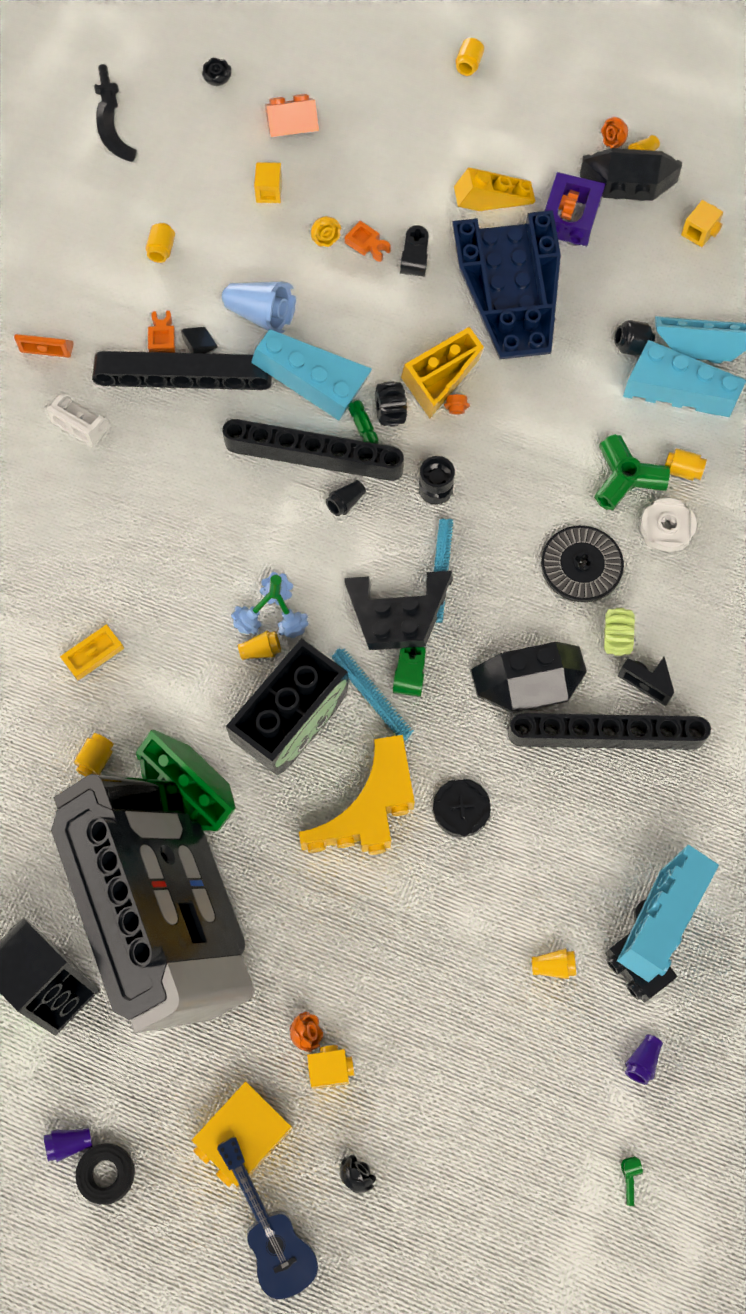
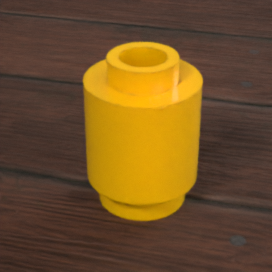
(469, 56)
(160, 242)
(685, 464)
(93, 755)

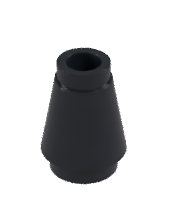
(345, 498)

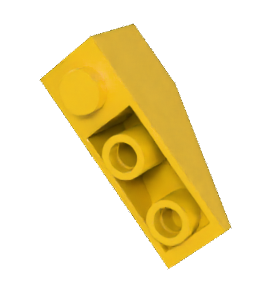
(488, 191)

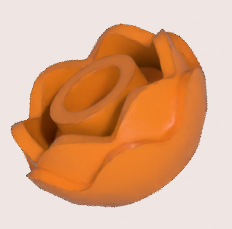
(614, 132)
(306, 1032)

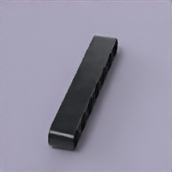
(178, 370)
(323, 458)
(621, 725)

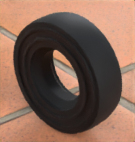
(86, 1166)

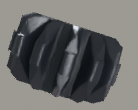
(391, 403)

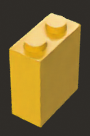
(253, 1124)

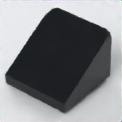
(198, 340)

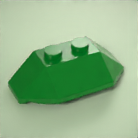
(201, 786)

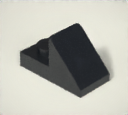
(655, 684)

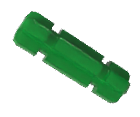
(362, 422)

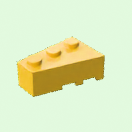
(441, 369)

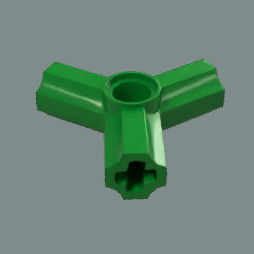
(619, 484)

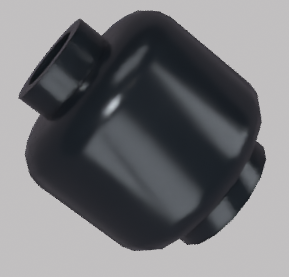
(633, 336)

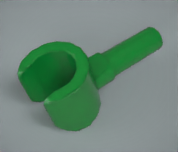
(630, 1168)

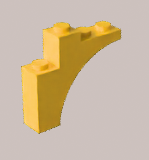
(366, 818)

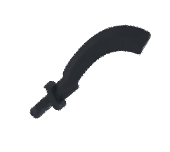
(105, 117)

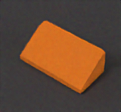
(44, 345)

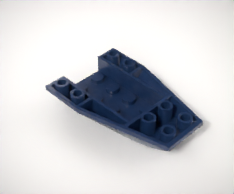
(512, 281)

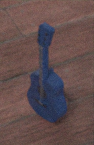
(283, 1257)

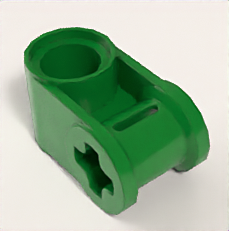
(410, 673)

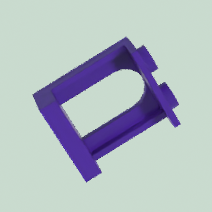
(590, 194)

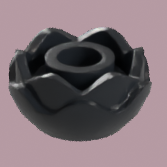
(216, 72)
(356, 1175)

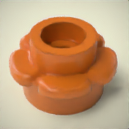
(456, 404)

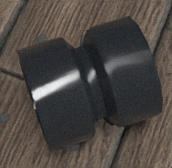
(436, 480)

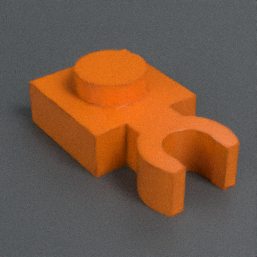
(568, 204)
(365, 239)
(161, 335)

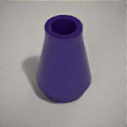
(644, 1060)
(65, 1143)

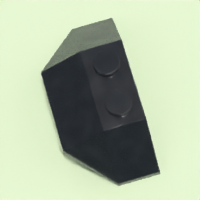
(631, 172)
(530, 676)

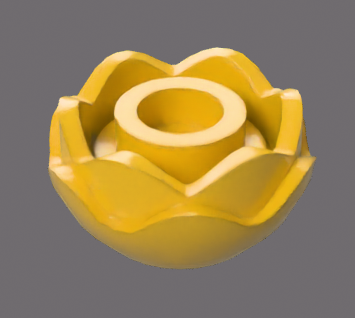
(332, 231)

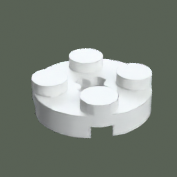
(663, 539)

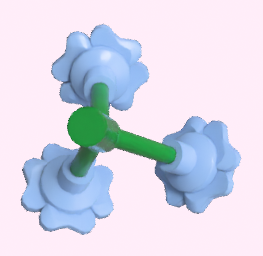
(275, 589)

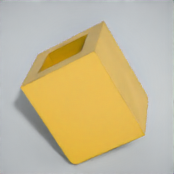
(268, 182)

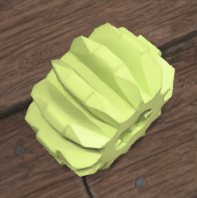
(619, 631)

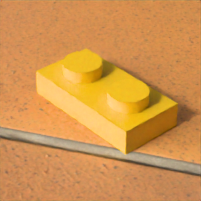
(92, 652)

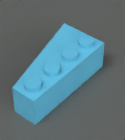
(311, 372)
(683, 381)
(667, 913)

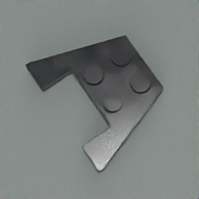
(399, 620)

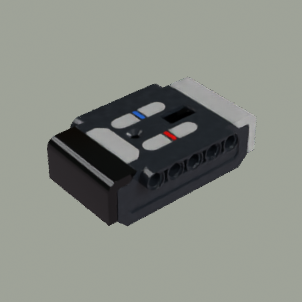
(150, 902)

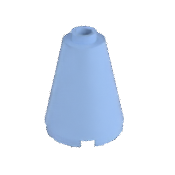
(262, 303)

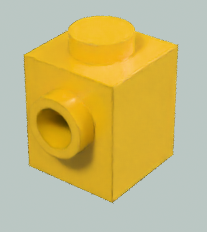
(702, 223)
(329, 1067)

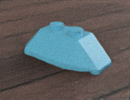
(703, 338)

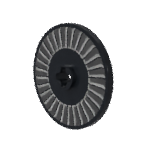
(596, 578)

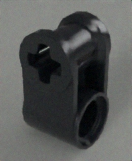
(415, 251)

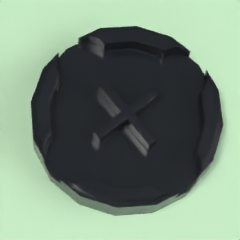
(461, 807)

